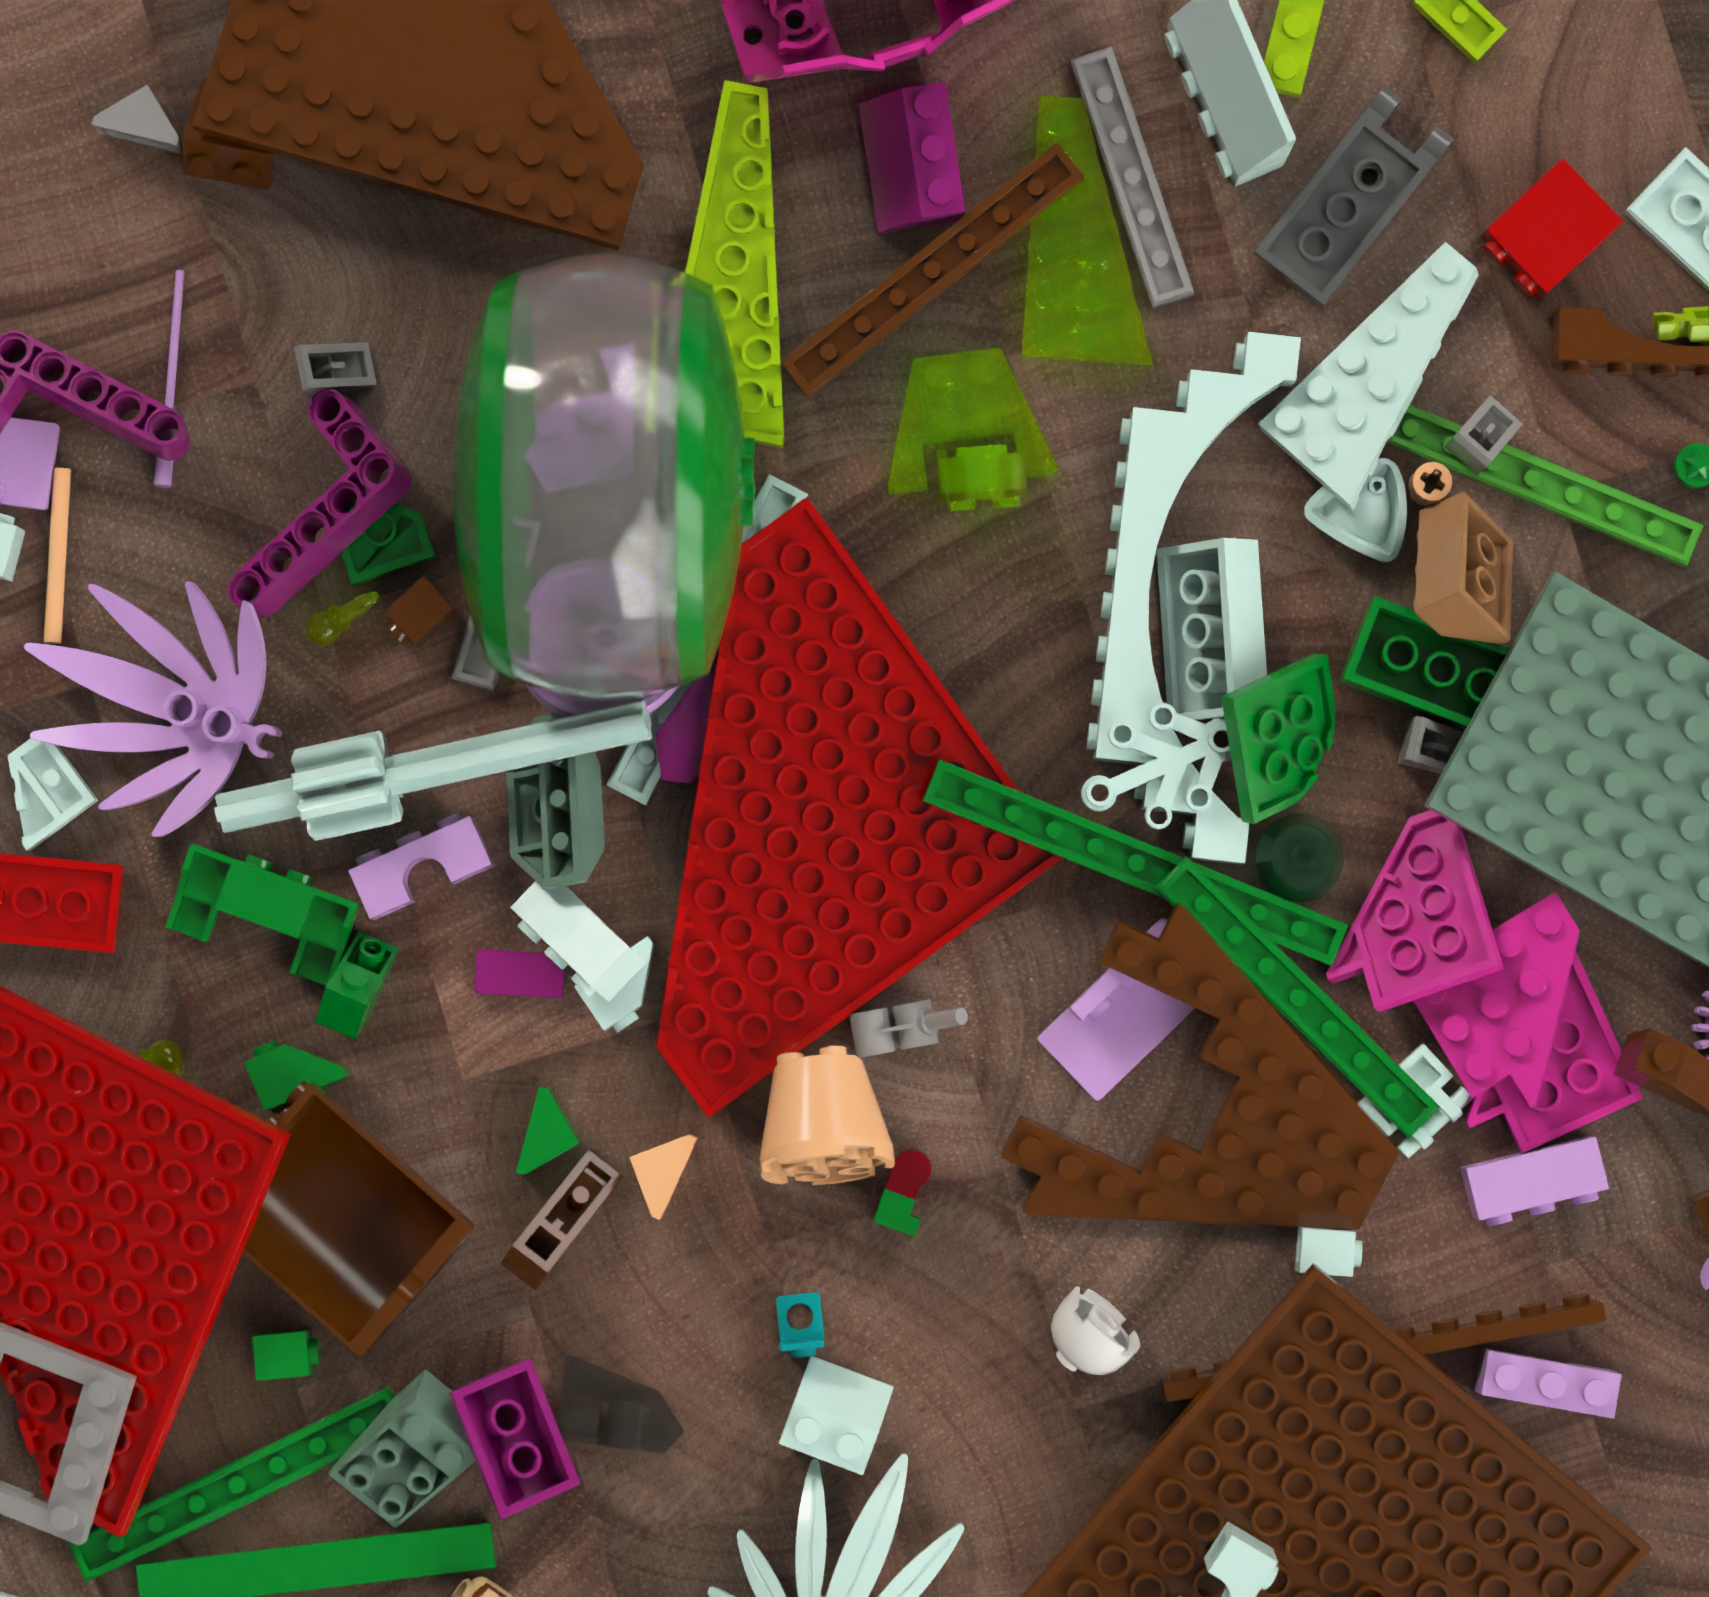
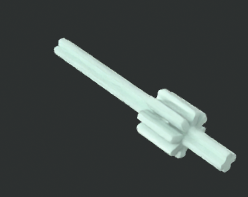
(359, 782)

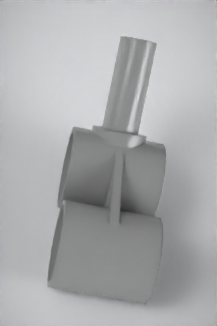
(901, 1027)

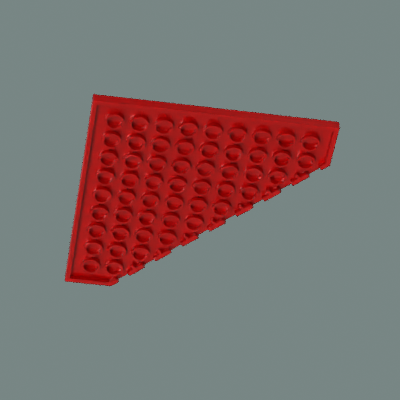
(808, 828)
(115, 1229)

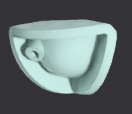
(1377, 520)

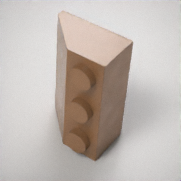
(1463, 572)

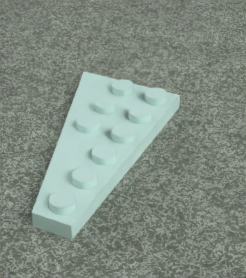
(1361, 390)

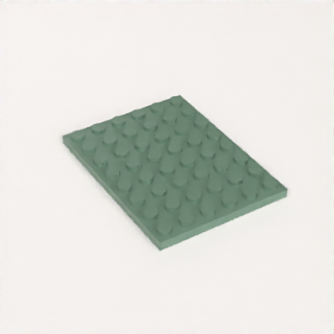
(1595, 764)

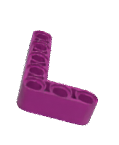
(72, 387)
(328, 510)

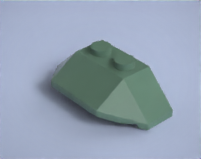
(556, 818)

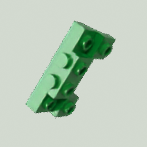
(254, 893)

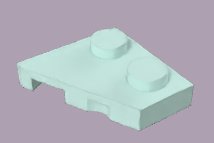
(46, 790)

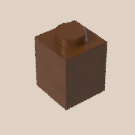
(419, 613)

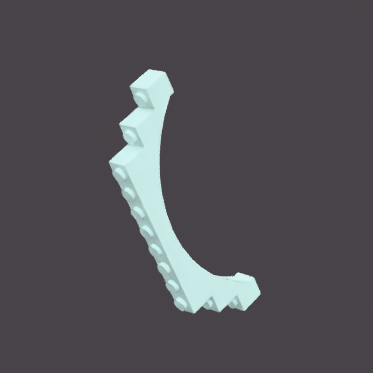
(1158, 459)

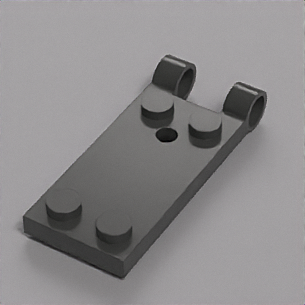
(1338, 213)

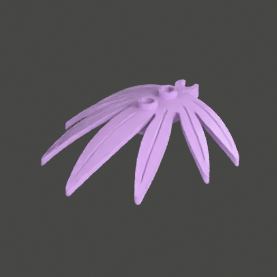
(204, 716)

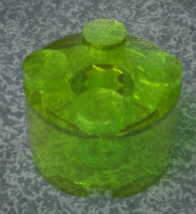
(982, 475)

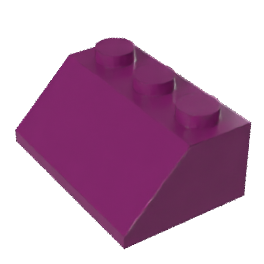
(912, 158)
(514, 1438)

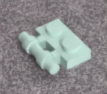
(1431, 1077)

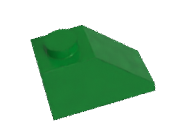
(281, 1069)

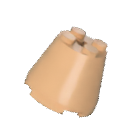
(823, 1121)

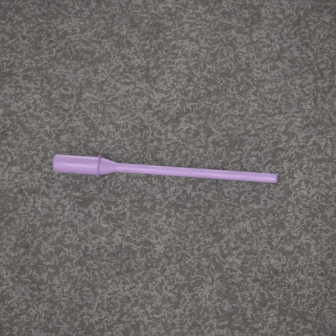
(164, 468)

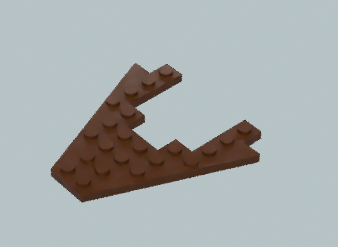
(1282, 1145)

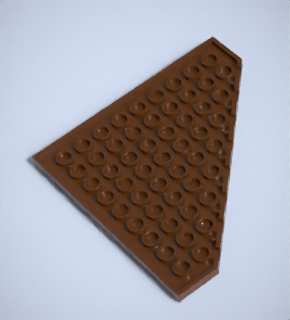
(430, 99)
(1356, 1474)

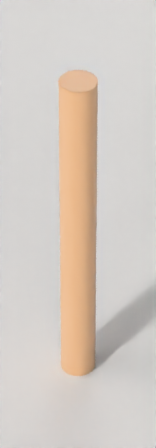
(57, 555)

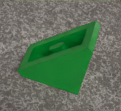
(547, 1134)

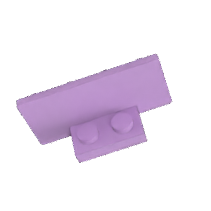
(27, 462)
(1112, 1028)

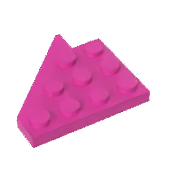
(1421, 919)
(1509, 1017)
(1577, 1079)

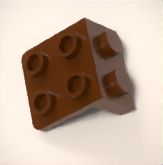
(222, 159)

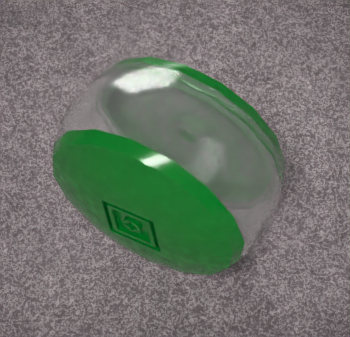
(601, 477)

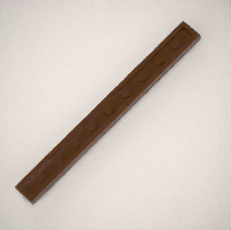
(1444, 1336)

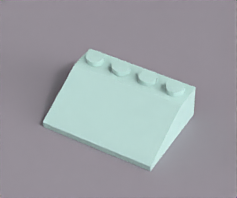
(1231, 88)

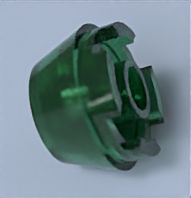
(1299, 857)

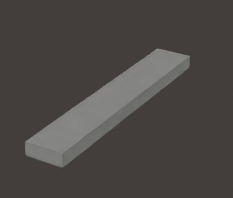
(1131, 177)

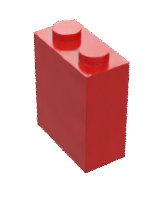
(1550, 230)

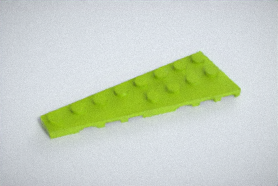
(738, 254)

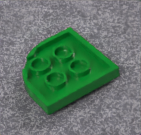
(1279, 735)

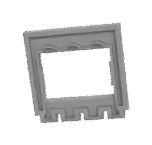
(88, 1444)

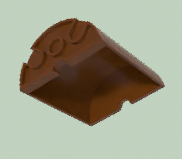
(349, 1222)

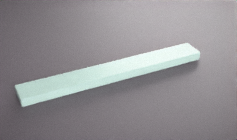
(639, 766)

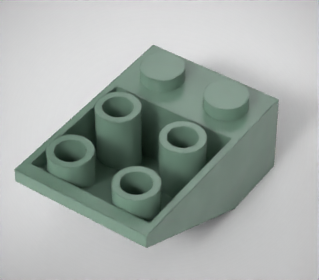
(406, 1452)

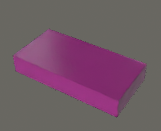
(518, 974)

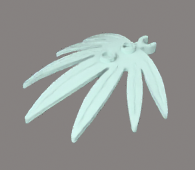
(862, 1553)

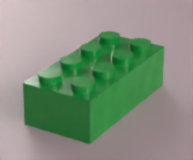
(1417, 668)

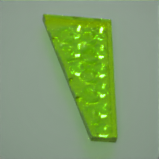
(1076, 269)

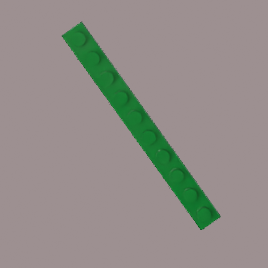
(1121, 855)

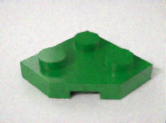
(388, 545)

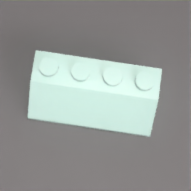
(1210, 623)

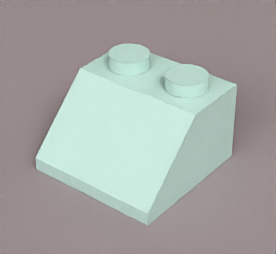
(836, 1415)

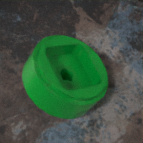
(1692, 466)

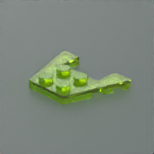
(963, 400)

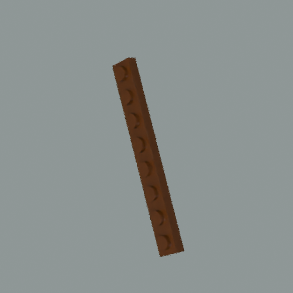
(933, 270)

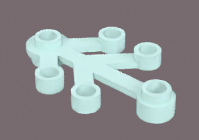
(1169, 761)

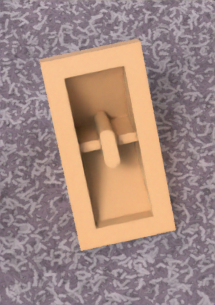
(660, 1171)

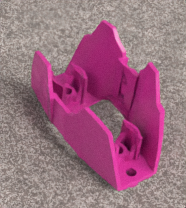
(814, 46)

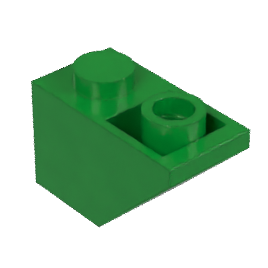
(356, 985)

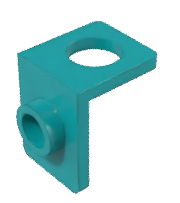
(800, 1341)

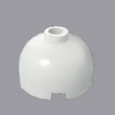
(1091, 1334)

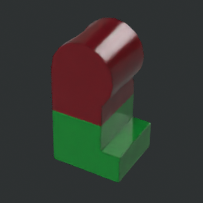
(909, 1173)

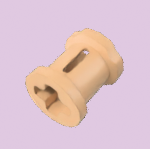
(1442, 482)

